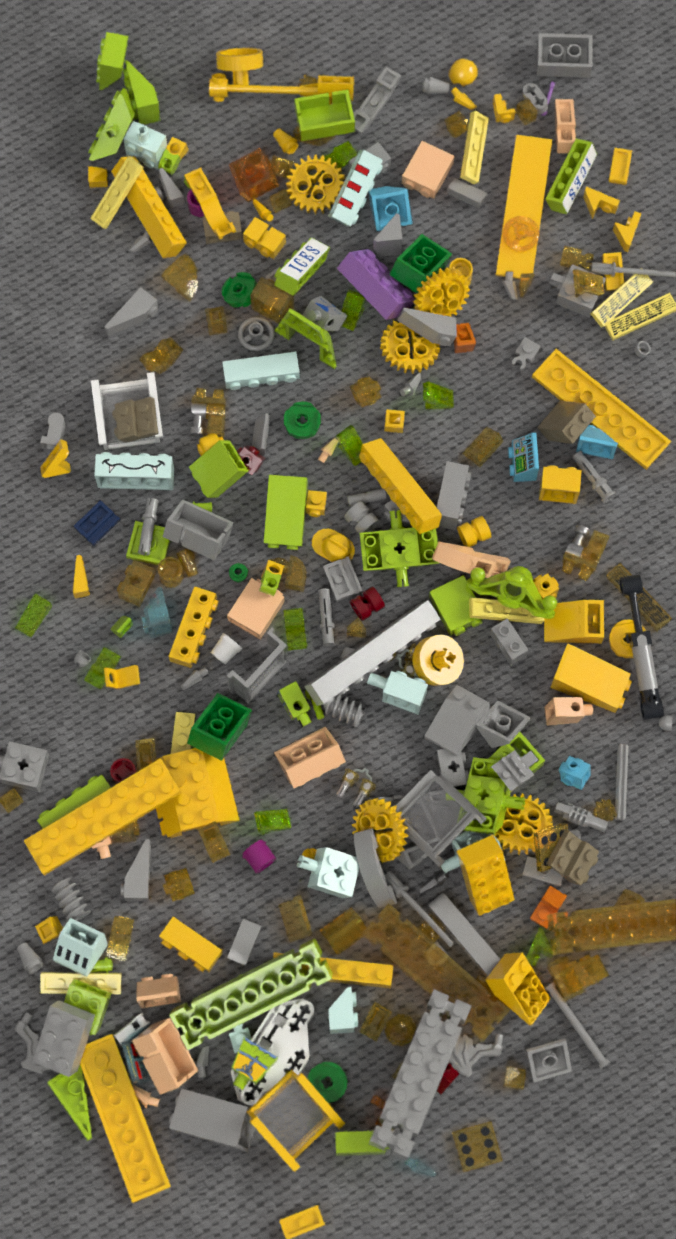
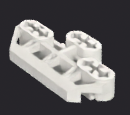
(284, 1045)

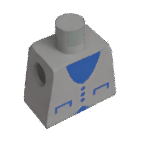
(322, 312)

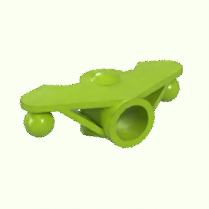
(513, 590)

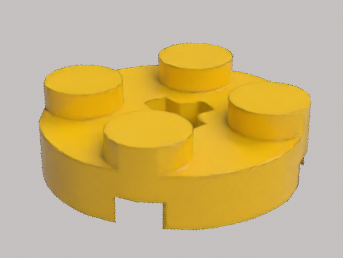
(616, 637)

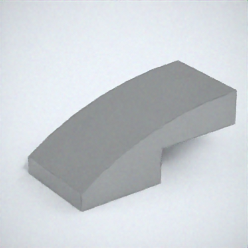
(244, 941)

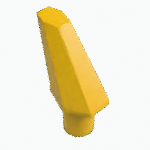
(462, 99)
(263, 212)

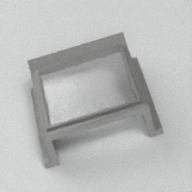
(250, 687)
(436, 814)

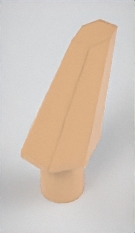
(328, 450)
(144, 1097)

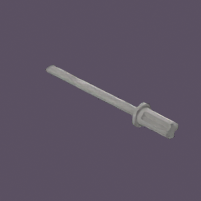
(610, 269)
(401, 890)

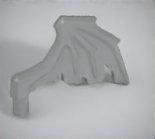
(32, 1043)
(465, 1054)

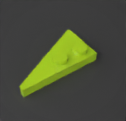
(72, 1096)

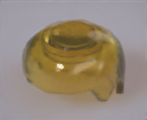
(400, 1030)

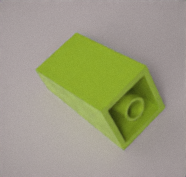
(285, 511)

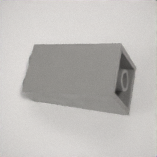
(212, 1120)

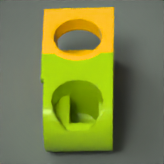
(173, 155)
(269, 579)

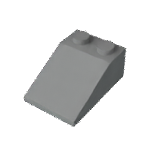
(457, 720)

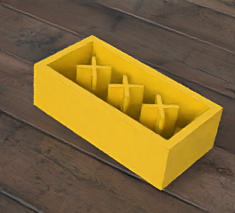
(485, 875)

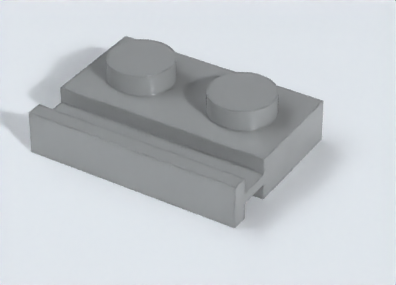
(342, 579)

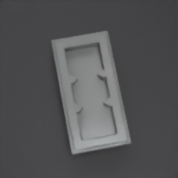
(549, 876)

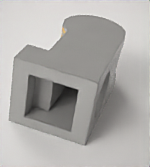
(55, 431)

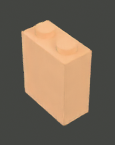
(427, 170)
(255, 609)

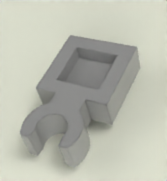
(526, 351)

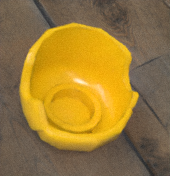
(463, 72)

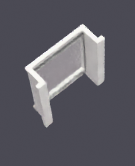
(104, 403)

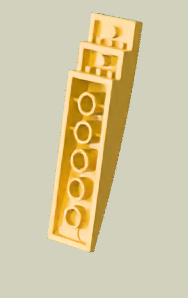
(524, 199)

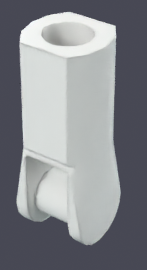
(128, 1030)

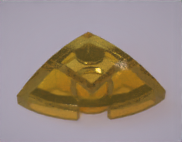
(183, 276)

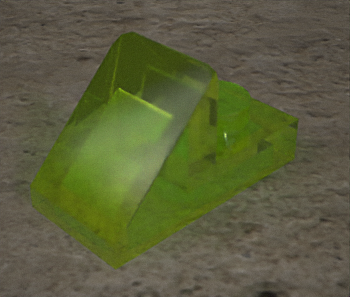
(353, 309)
(437, 396)
(350, 444)
(272, 821)
(541, 945)

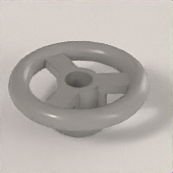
(256, 326)

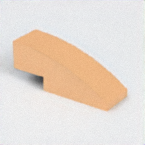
(564, 124)

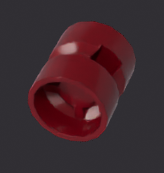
(366, 604)
(122, 769)

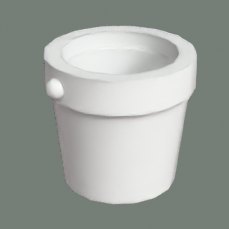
(225, 649)

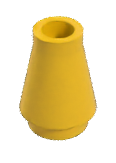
(287, 143)

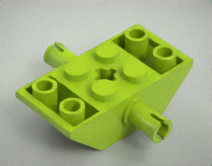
(117, 123)
(379, 551)
(489, 796)

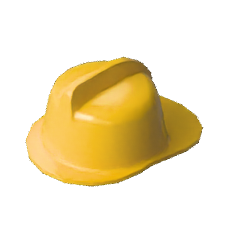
(332, 545)

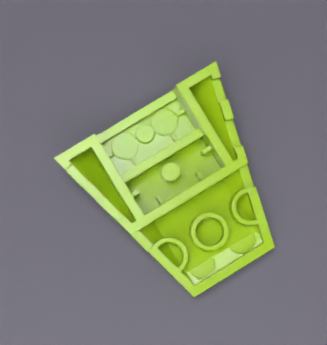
(295, 322)

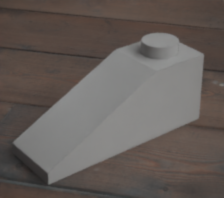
(135, 311)
(433, 327)
(138, 877)

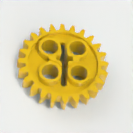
(301, 177)
(442, 293)
(392, 345)
(379, 816)
(515, 839)

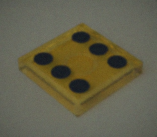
(545, 843)
(477, 1146)

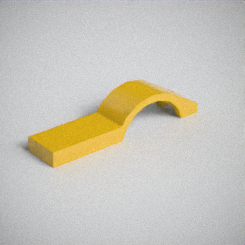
(209, 203)

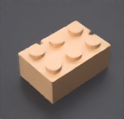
(165, 1055)

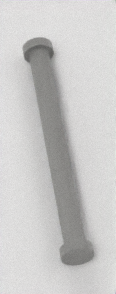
(577, 1025)

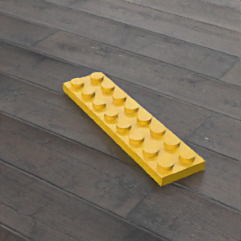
(613, 417)
(102, 816)
(123, 1119)

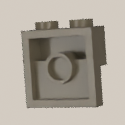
(135, 419)
(573, 858)

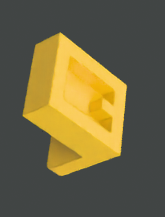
(501, 114)
(316, 503)

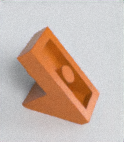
(465, 339)
(549, 904)

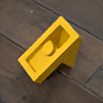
(597, 199)
(626, 233)
(55, 462)

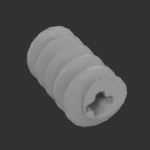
(345, 710)
(69, 900)

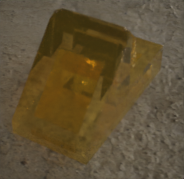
(587, 283)
(213, 841)

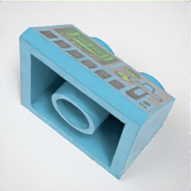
(524, 458)

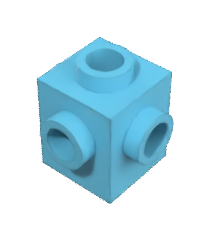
(574, 772)

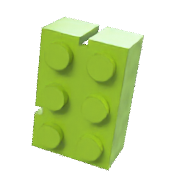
(321, 120)

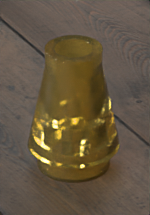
(188, 562)

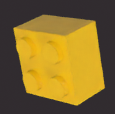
(560, 484)

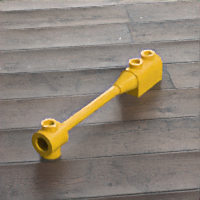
(326, 84)

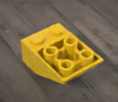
(576, 622)
(518, 986)

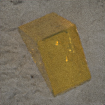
(216, 320)
(375, 1021)

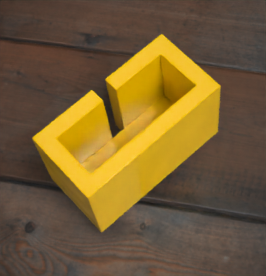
(267, 242)

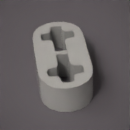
(538, 96)

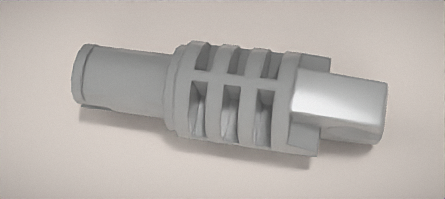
(580, 816)

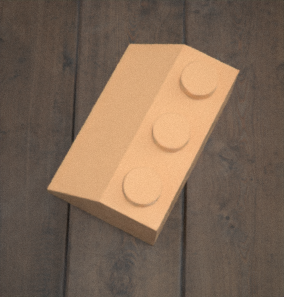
(310, 757)

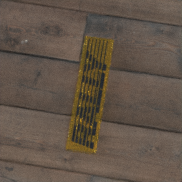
(648, 607)

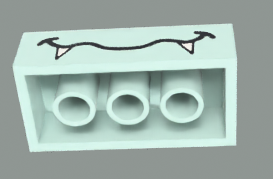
(134, 471)

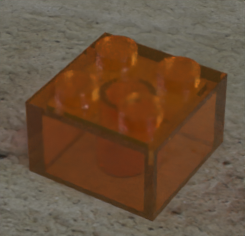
(254, 175)

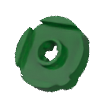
(242, 298)
(305, 430)
(338, 1078)

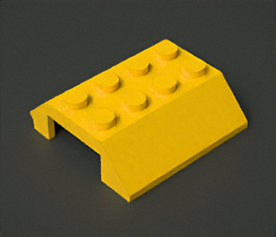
(204, 794)

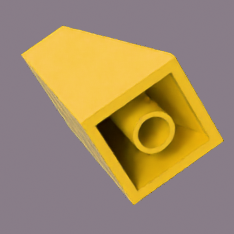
(591, 679)

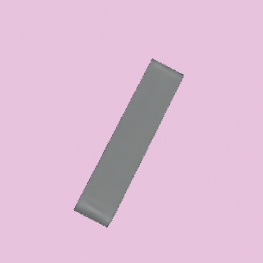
(464, 933)

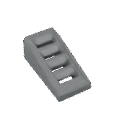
(172, 192)

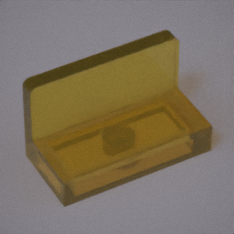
(295, 919)
(344, 931)

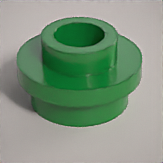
(238, 578)

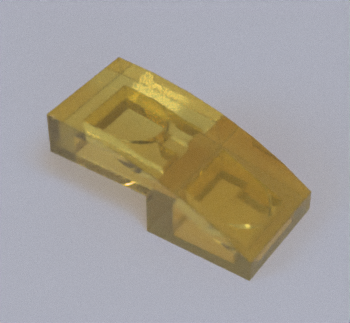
(120, 938)

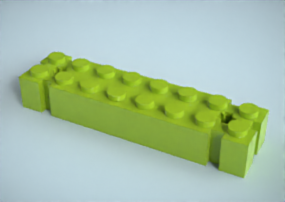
(251, 994)

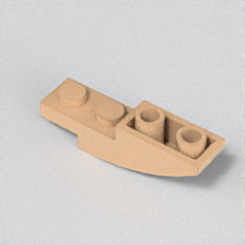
(467, 559)

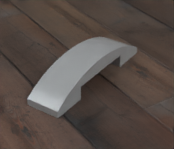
(376, 99)
(371, 869)

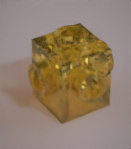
(366, 391)
(178, 884)

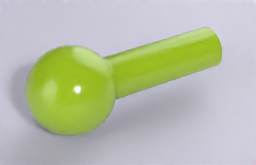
(318, 709)

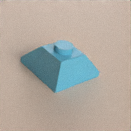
(386, 203)
(596, 443)

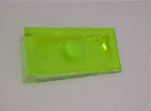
(33, 615)

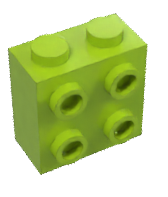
(90, 1000)

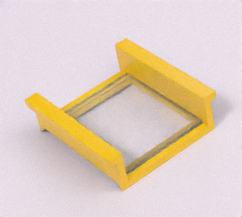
(292, 1116)

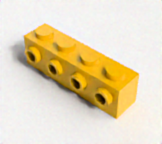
(193, 626)

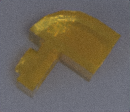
(162, 357)
(295, 573)

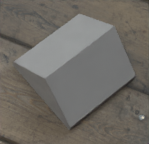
(390, 239)
(501, 724)
(548, 1060)

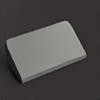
(466, 193)
(261, 433)

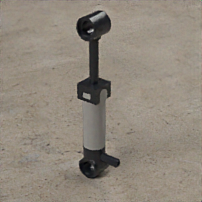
(641, 642)

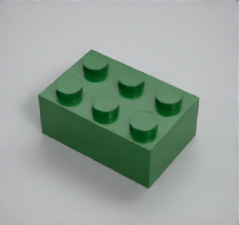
(419, 261)
(219, 726)

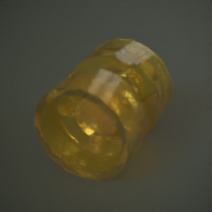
(170, 572)

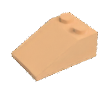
(158, 991)

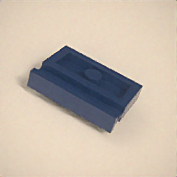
(96, 523)

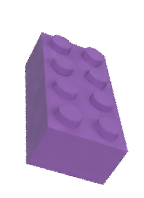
(375, 283)

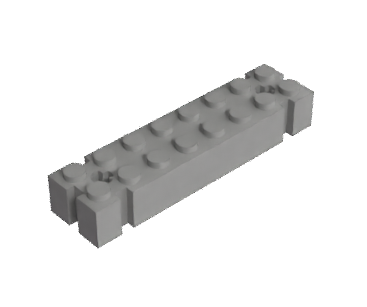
(420, 1075)

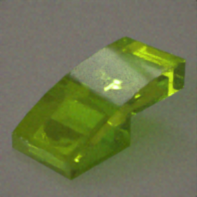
(342, 155)
(295, 629)
(96, 673)

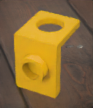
(122, 677)

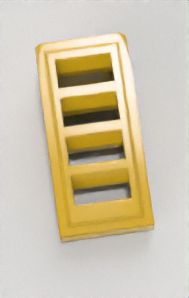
(80, 584)

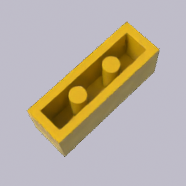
(190, 945)

